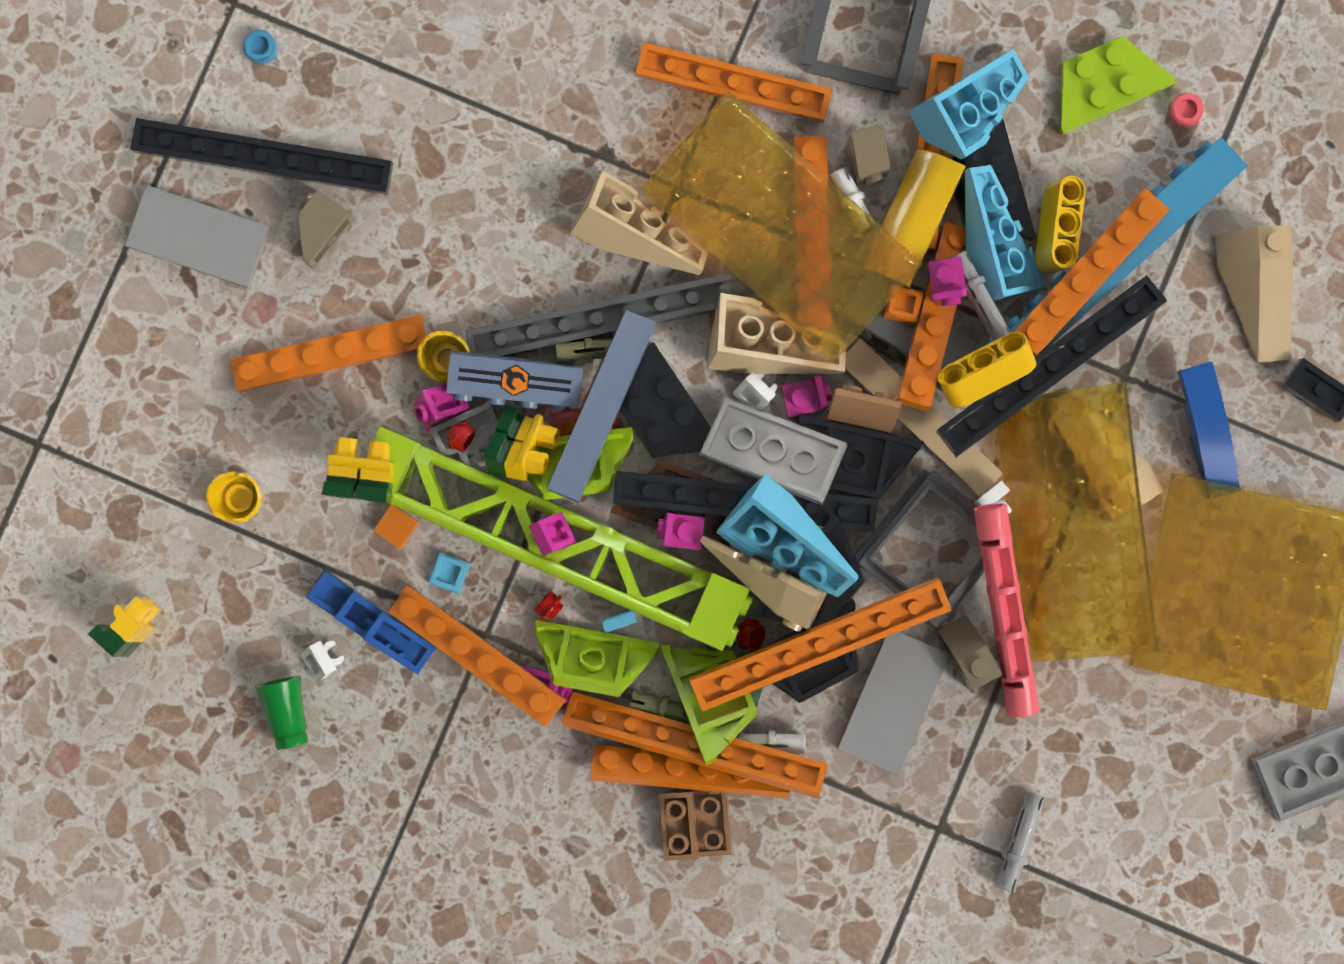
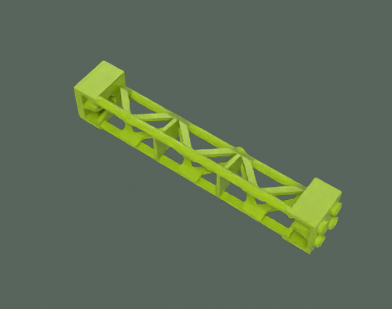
(714, 614)

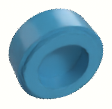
(260, 47)

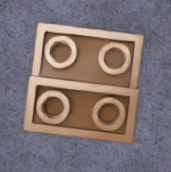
(864, 410)
(695, 824)

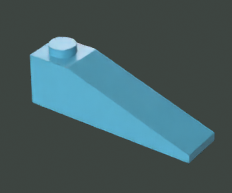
(969, 109)
(995, 239)
(780, 530)

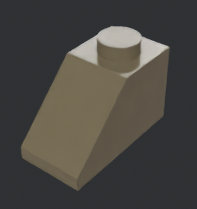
(868, 155)
(321, 226)
(969, 653)

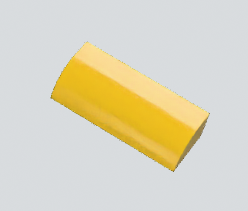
(922, 201)

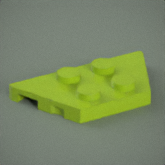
(1107, 81)
(604, 472)
(592, 658)
(718, 725)

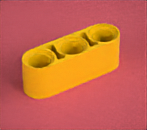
(1050, 236)
(986, 370)

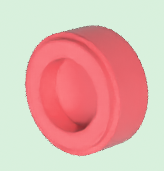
(1185, 110)

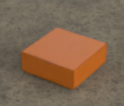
(904, 306)
(396, 526)

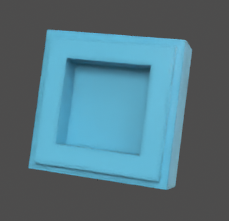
(449, 573)
(619, 621)

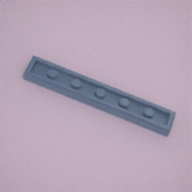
(602, 406)

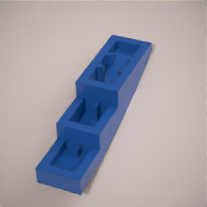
(1208, 425)
(370, 622)

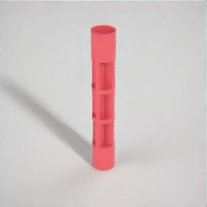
(1006, 609)

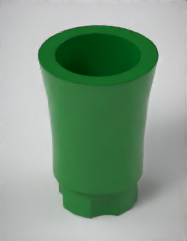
(284, 711)

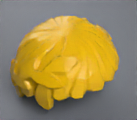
(434, 353)
(234, 497)

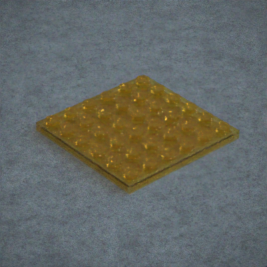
(1247, 592)

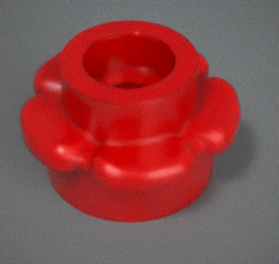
(460, 436)
(549, 606)
(750, 634)

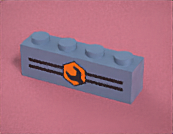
(513, 379)

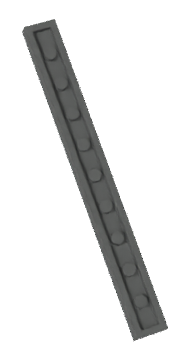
(604, 316)

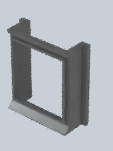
(906, 62)
(951, 496)

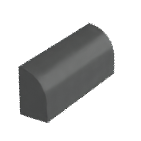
(895, 338)

